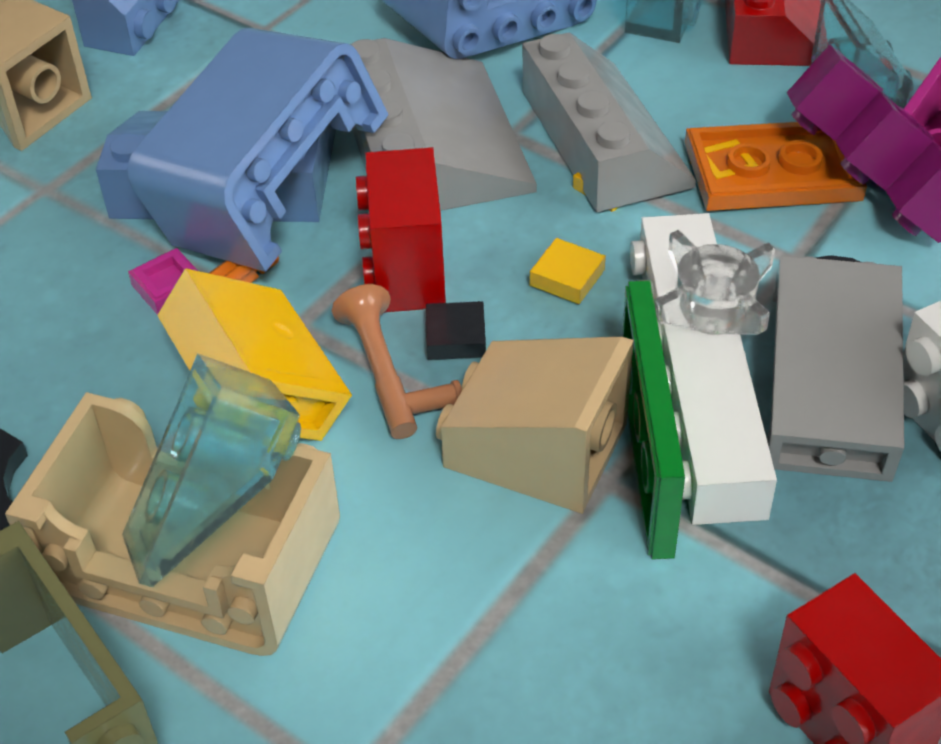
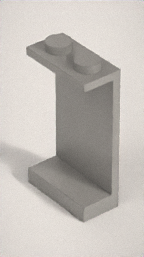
(838, 368)

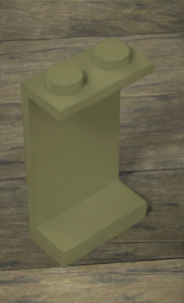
(37, 599)

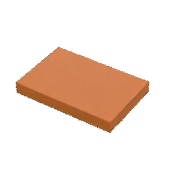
(790, 169)

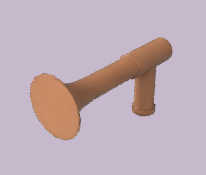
(362, 309)

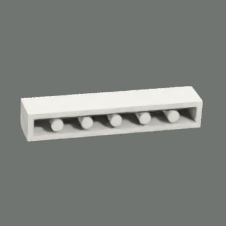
(711, 394)

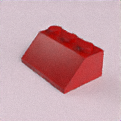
(771, 31)

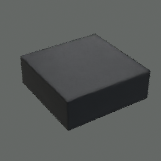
(455, 330)

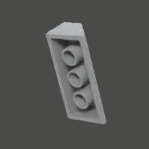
(599, 124)

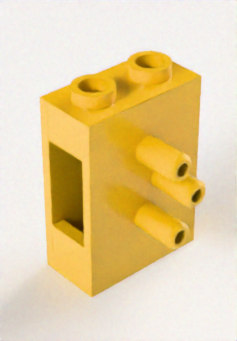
(258, 333)

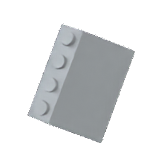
(447, 108)

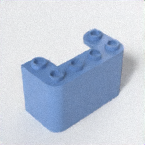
(478, 26)
(239, 133)

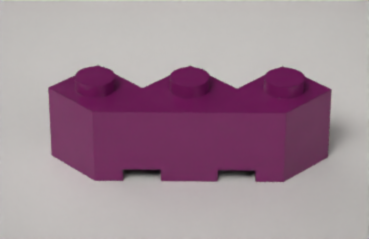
(874, 137)

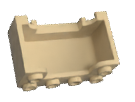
(228, 591)

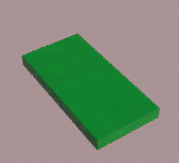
(652, 425)

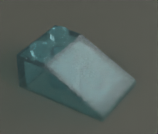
(210, 462)

